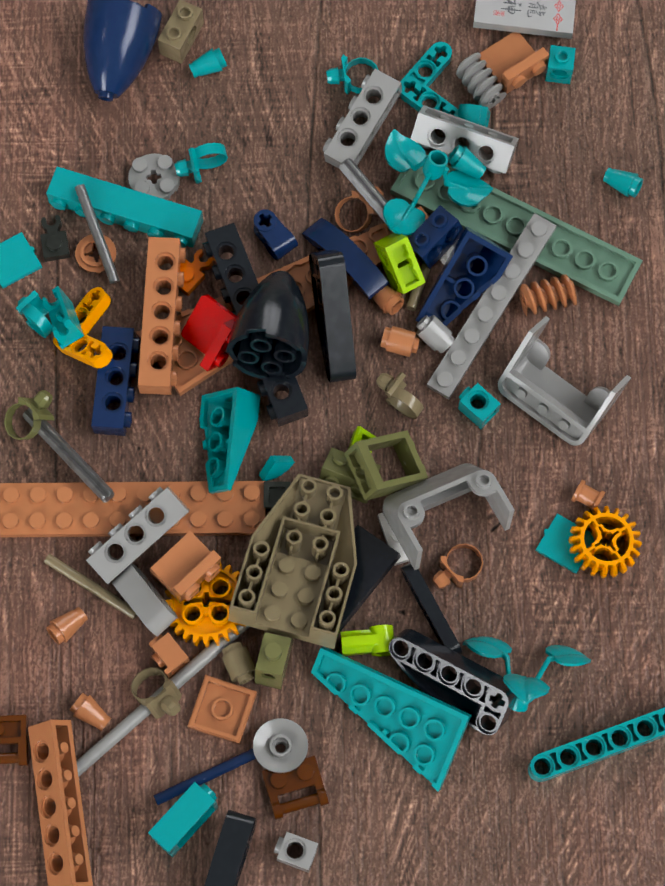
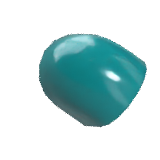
(474, 113)

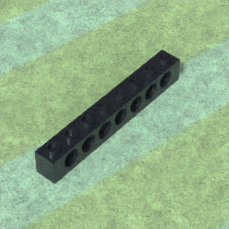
(227, 240)

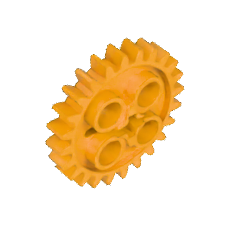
(206, 627)

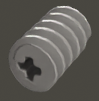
(479, 82)

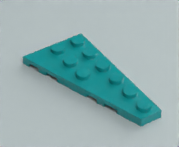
(402, 716)

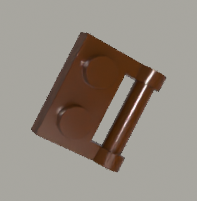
(14, 731)
(302, 777)

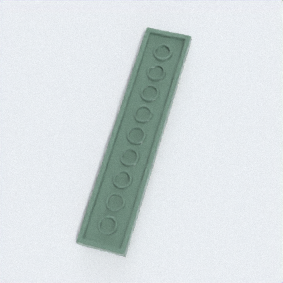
(502, 218)

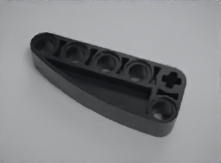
(333, 314)
(454, 689)
(231, 850)

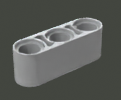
(144, 600)

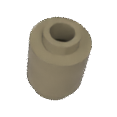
(238, 663)

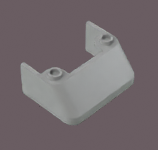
(549, 396)
(408, 506)

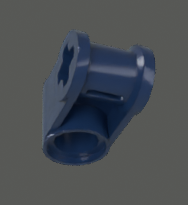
(276, 237)

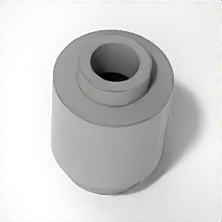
(434, 333)

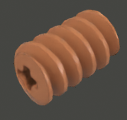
(547, 293)

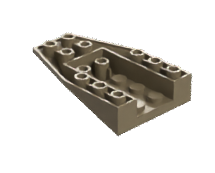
(300, 564)

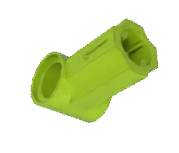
(369, 641)

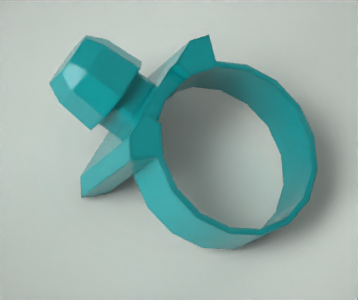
(336, 75)
(195, 163)
(35, 313)

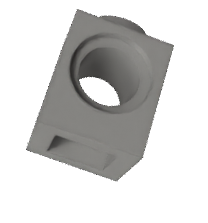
(309, 850)

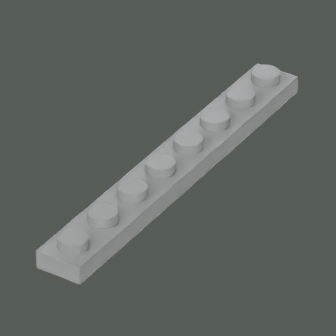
(491, 307)

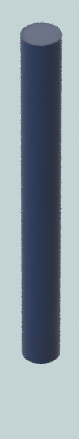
(205, 776)

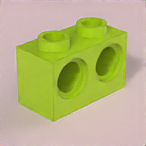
(399, 262)

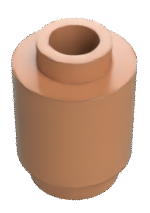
(400, 341)

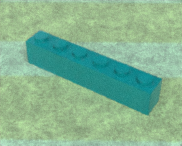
(126, 207)

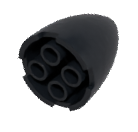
(271, 330)

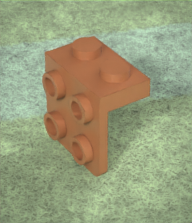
(514, 61)

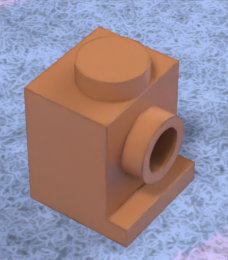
(168, 654)

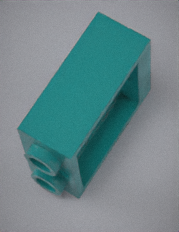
(184, 818)

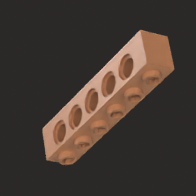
(160, 252)
(60, 804)

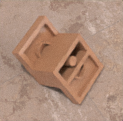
(186, 567)

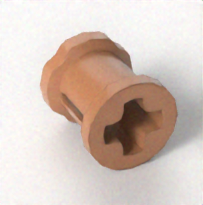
(588, 495)

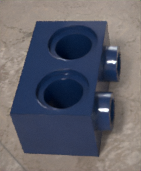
(435, 236)

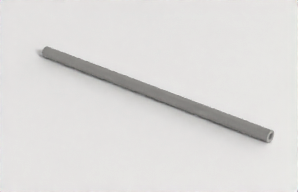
(142, 712)

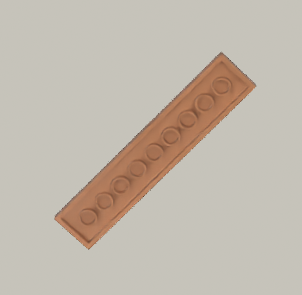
(79, 512)

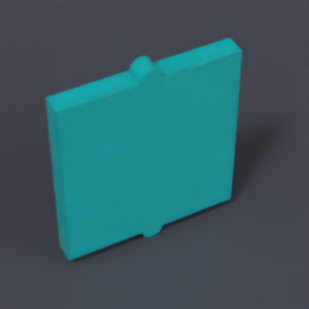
(16, 260)
(556, 545)

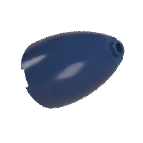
(118, 43)

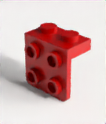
(210, 331)

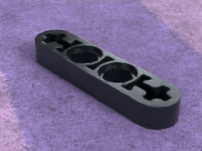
(430, 608)

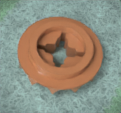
(86, 247)

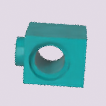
(560, 64)
(481, 416)

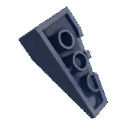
(465, 276)

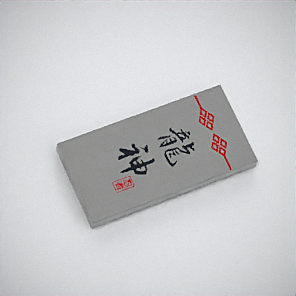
(532, 17)

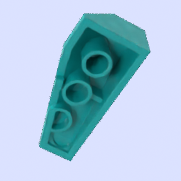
(228, 425)

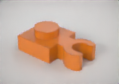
(193, 272)

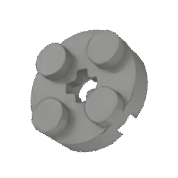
(154, 164)

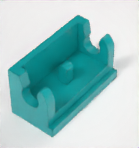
(63, 319)

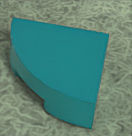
(276, 467)

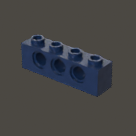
(115, 421)

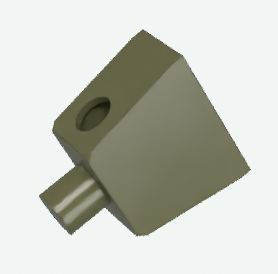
(273, 660)

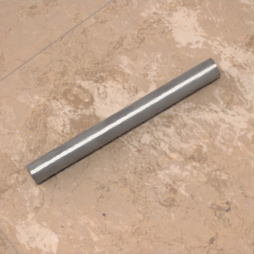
(97, 233)

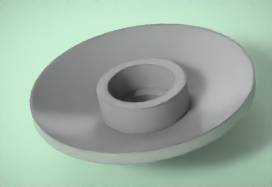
(280, 732)

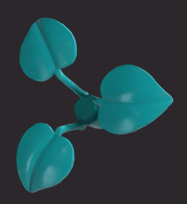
(404, 154)
(525, 687)

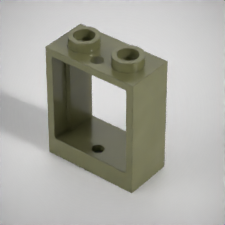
(371, 482)

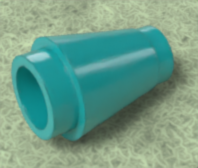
(208, 63)
(466, 162)
(623, 181)

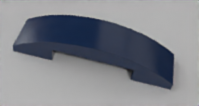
(358, 266)

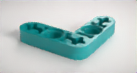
(421, 84)

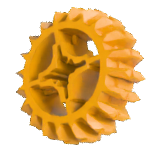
(611, 551)

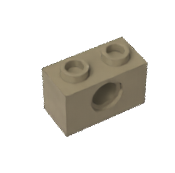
(180, 31)

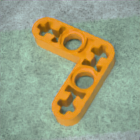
(97, 302)

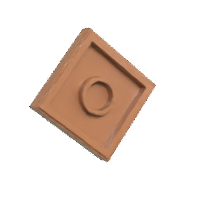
(222, 709)

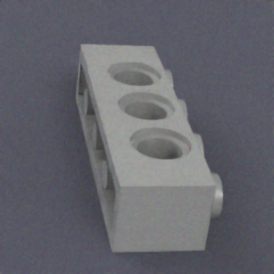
(377, 85)
(477, 136)
(111, 567)

